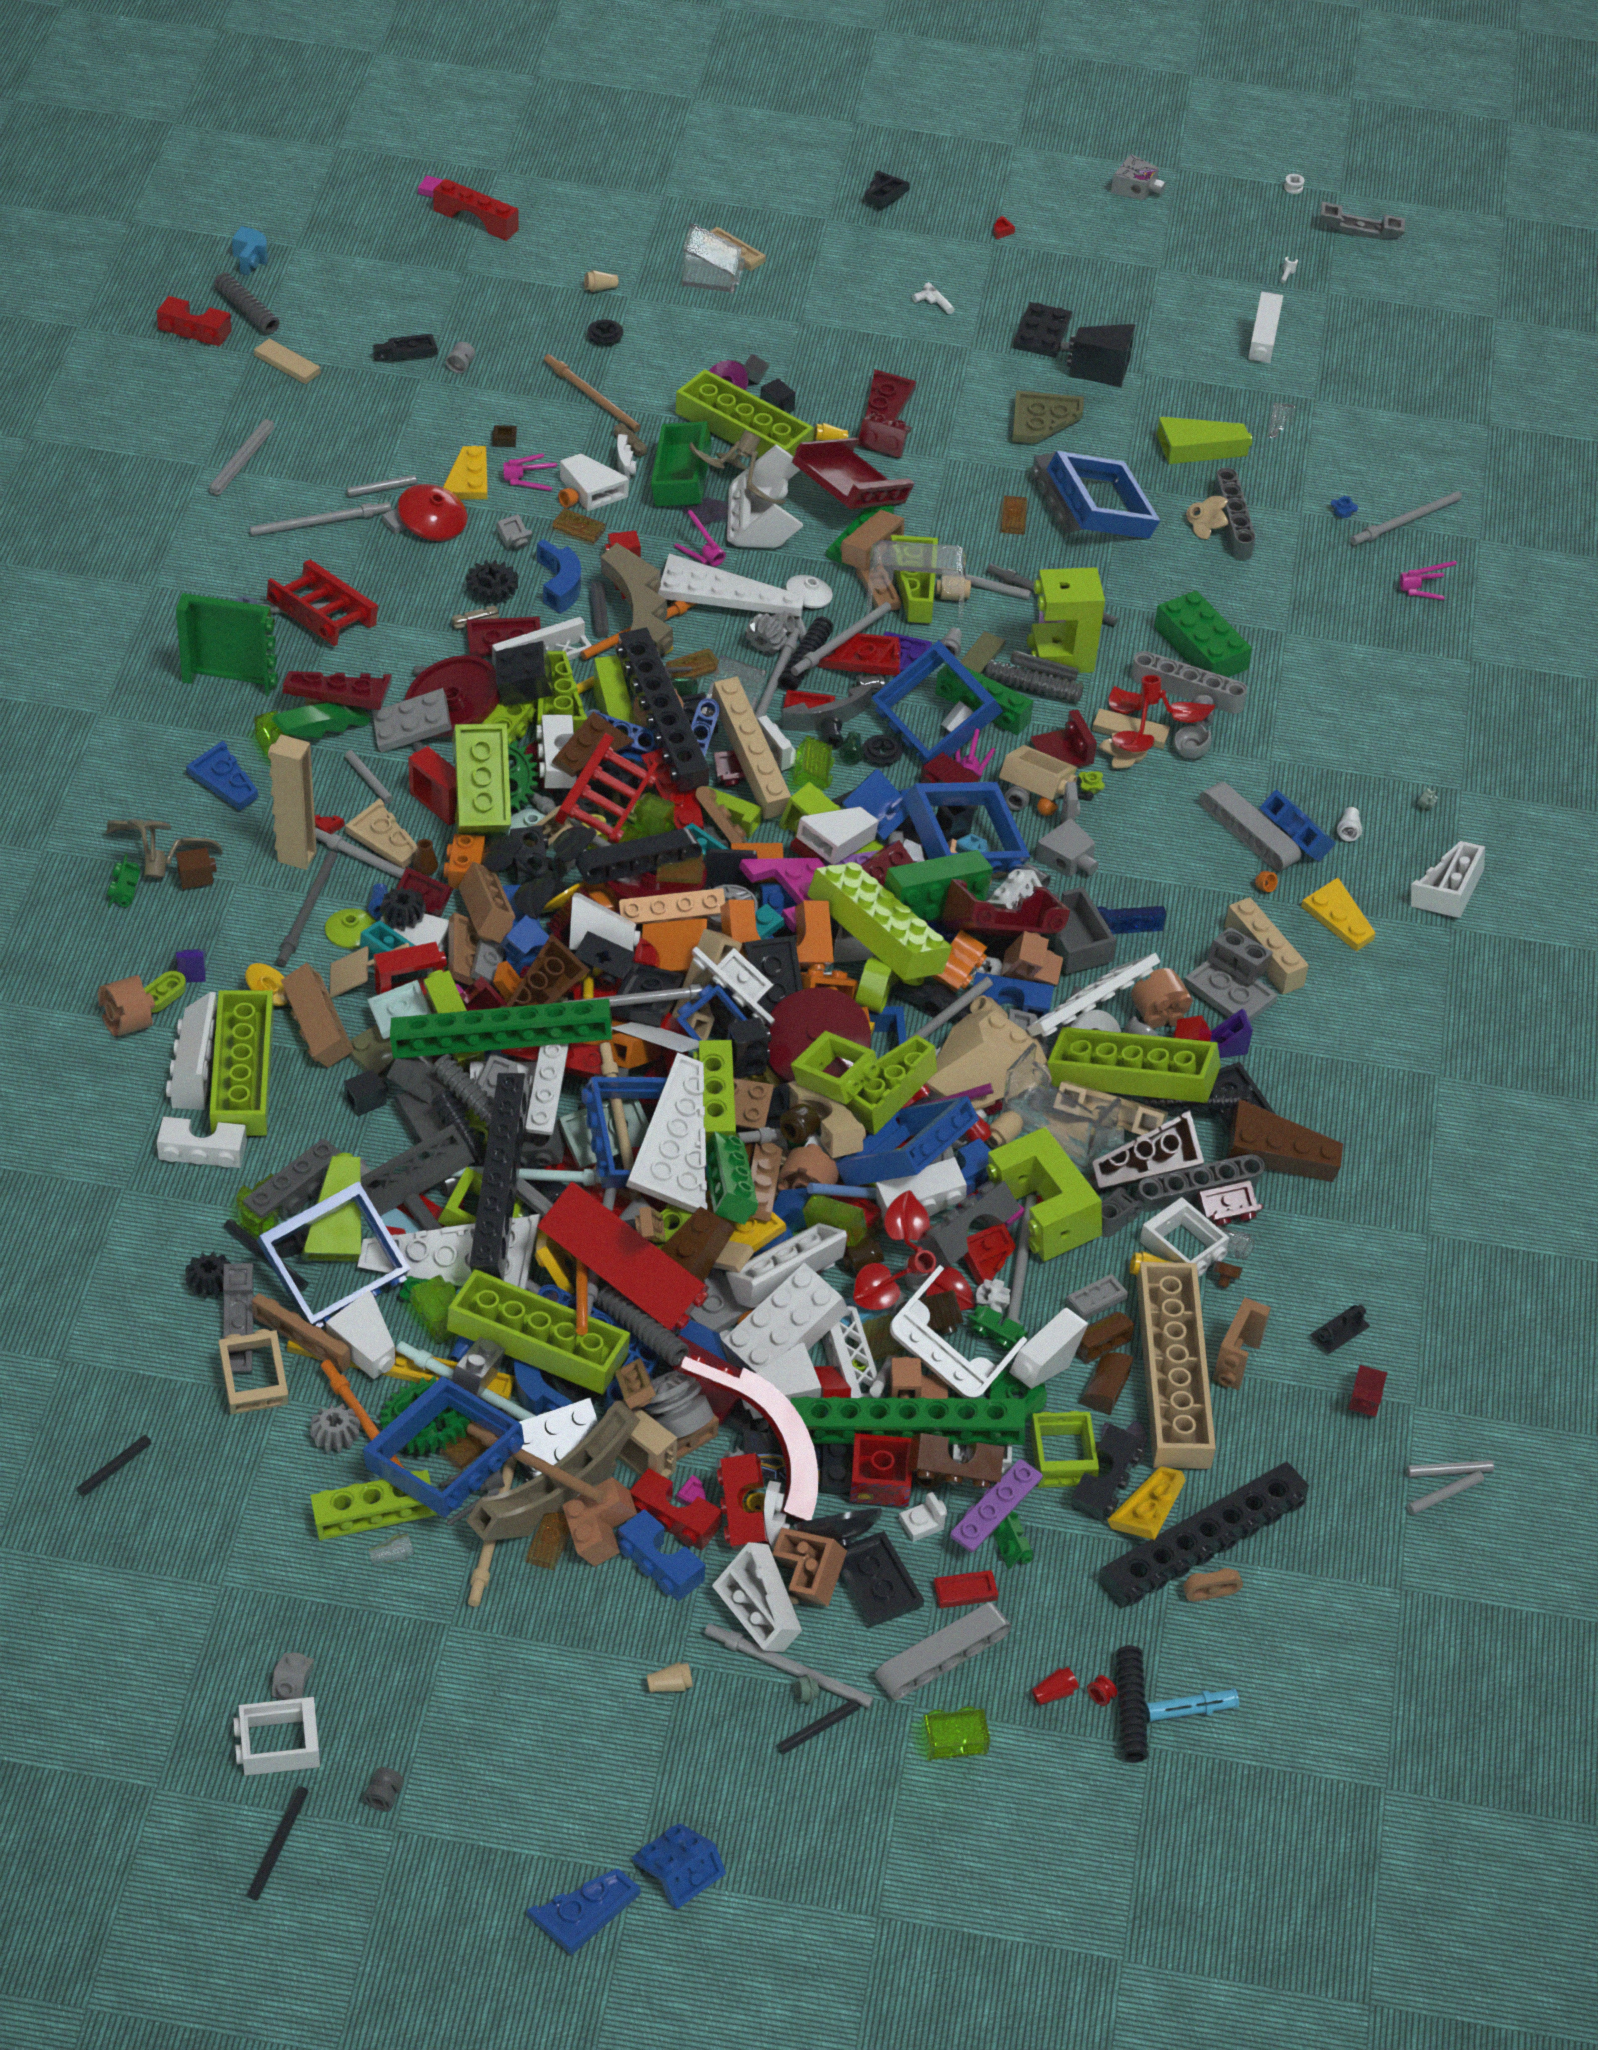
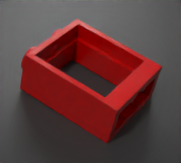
(426, 775)
(405, 961)

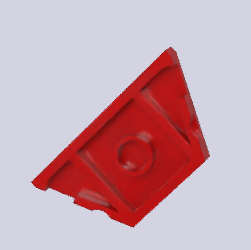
(866, 654)

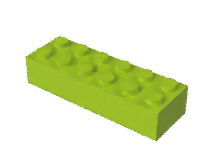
(734, 410)
(880, 921)
(242, 1060)
(1135, 1064)
(538, 1331)

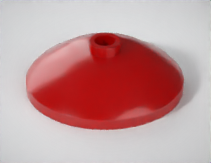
(432, 512)

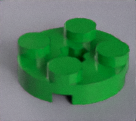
(1006, 1384)

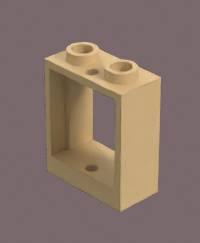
(1037, 772)
(257, 1398)
(649, 1447)

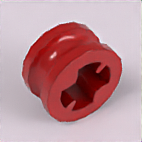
(1102, 1690)

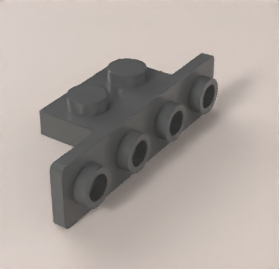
(294, 1183)

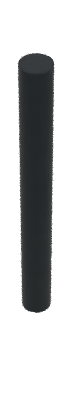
(252, 1243)
(277, 1843)

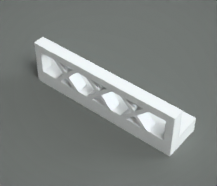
(555, 637)
(839, 1354)

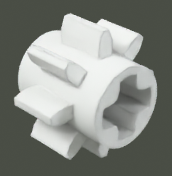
(993, 1295)

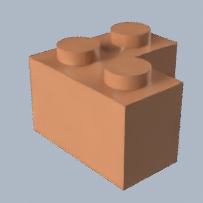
(1031, 961)
(907, 1381)
(593, 1521)
(815, 1562)

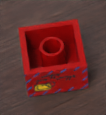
(881, 1470)

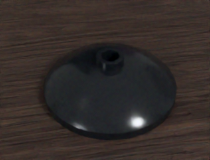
(841, 1526)

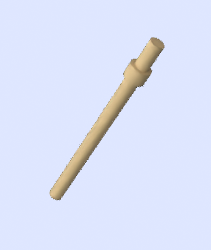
(610, 1069)
(481, 1575)

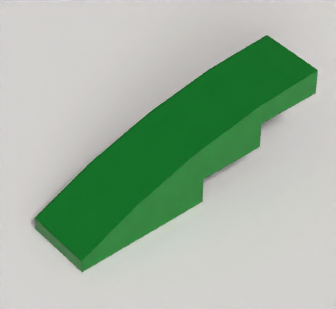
(316, 719)

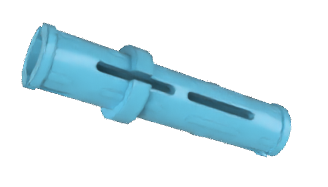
(1227, 1700)

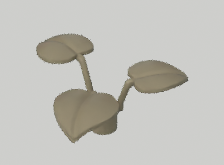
(746, 447)
(156, 860)

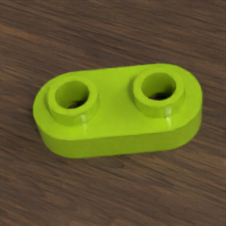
(162, 989)

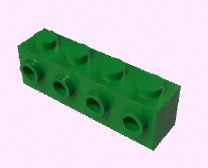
(1015, 706)
(730, 1178)

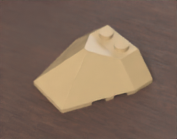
(980, 1053)

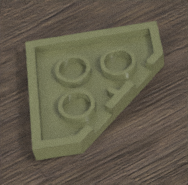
(1043, 414)

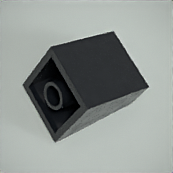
(1101, 353)

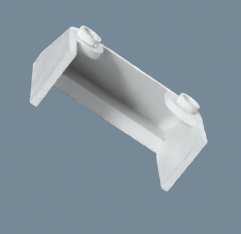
(754, 520)
(964, 1377)

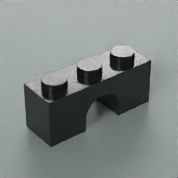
(953, 821)
(1098, 1494)

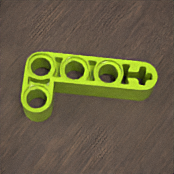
(875, 984)

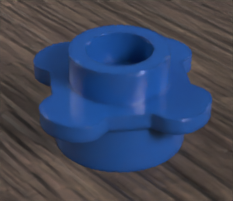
(1344, 507)

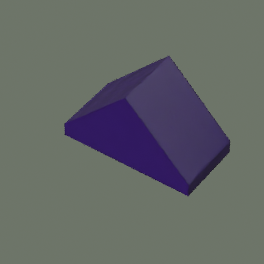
(192, 964)
(1233, 1035)

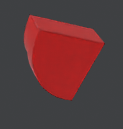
(1003, 228)
(329, 824)
(646, 954)

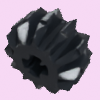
(403, 908)
(206, 1274)

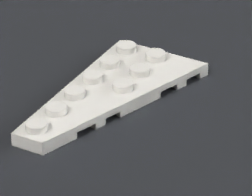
(707, 585)
(1102, 989)
(674, 1146)
(449, 1252)

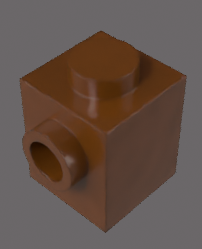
(195, 868)

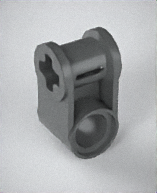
(1119, 1211)

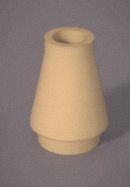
(599, 281)
(672, 1678)

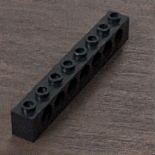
(662, 710)
(500, 1175)
(1119, 1575)

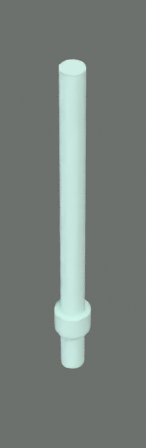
(587, 1177)
(425, 1360)

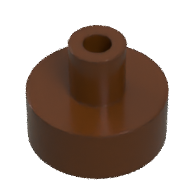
(1226, 1272)

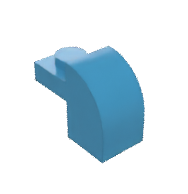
(250, 248)

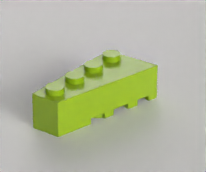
(916, 587)
(565, 692)
(812, 801)
(899, 1078)

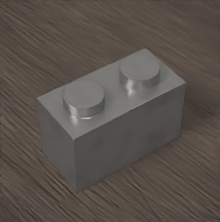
(478, 1366)

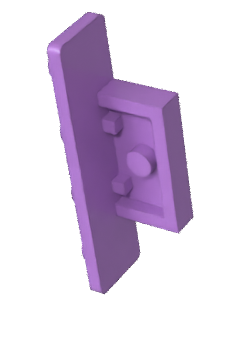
(995, 1505)

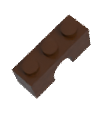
(931, 1457)

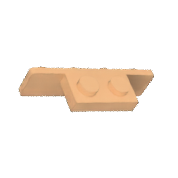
(673, 906)

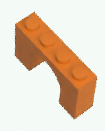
(812, 927)
(630, 1050)

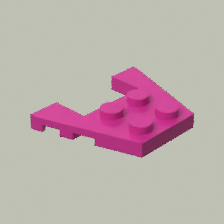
(791, 873)

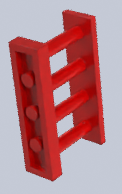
(331, 588)
(583, 790)
(582, 1058)

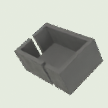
(1086, 937)

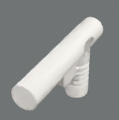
(932, 296)

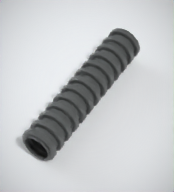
(246, 303)
(1034, 681)
(464, 1087)
(642, 1325)

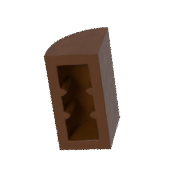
(1105, 1336)
(1107, 1382)

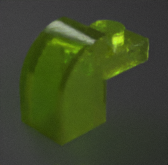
(248, 1220)

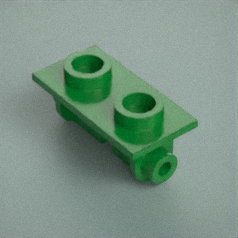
(124, 874)
(987, 1325)
(1011, 1546)

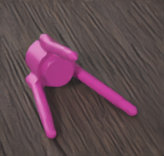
(514, 470)
(711, 551)
(1413, 579)
(970, 761)

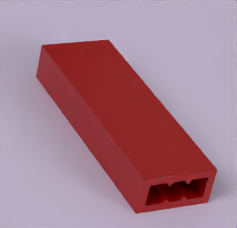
(624, 1258)

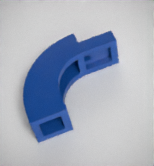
(565, 587)
(534, 1392)

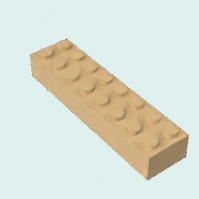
(1175, 1365)

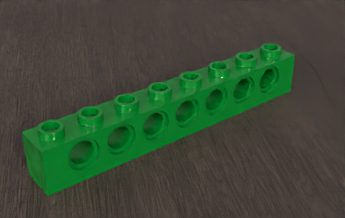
(501, 1028)
(957, 1419)

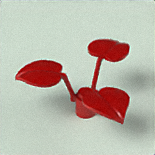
(1127, 702)
(908, 1221)

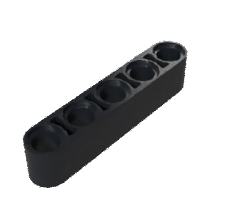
(637, 856)

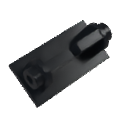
(1341, 1328)

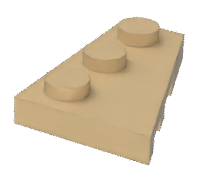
(382, 834)

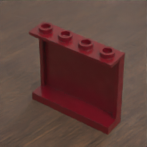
(848, 475)

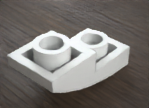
(625, 457)
(773, 1519)

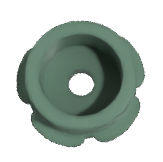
(1427, 799)
(806, 1689)

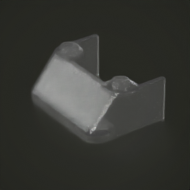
(917, 557)
(1040, 1104)

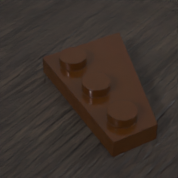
(582, 744)

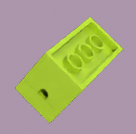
(1078, 599)
(481, 779)
(1070, 1205)

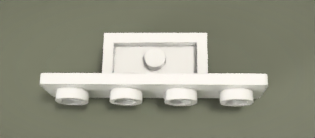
(740, 978)
(546, 1089)

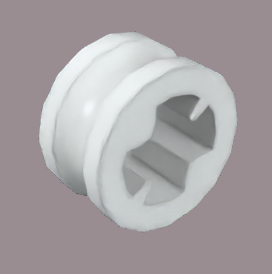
(1294, 183)
(991, 962)

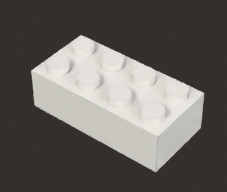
(792, 1314)

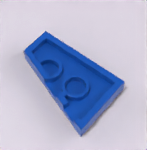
(223, 776)
(583, 1913)

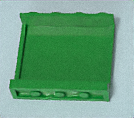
(226, 640)

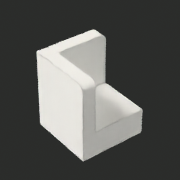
(956, 716)

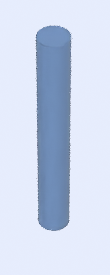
(841, 1190)

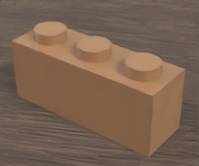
(879, 527)

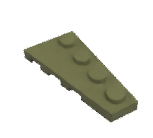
(373, 1051)

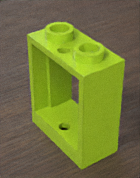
(821, 1053)
(472, 1181)
(1063, 1472)

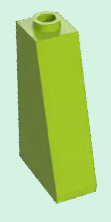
(1201, 440)
(611, 689)
(447, 999)
(338, 1234)

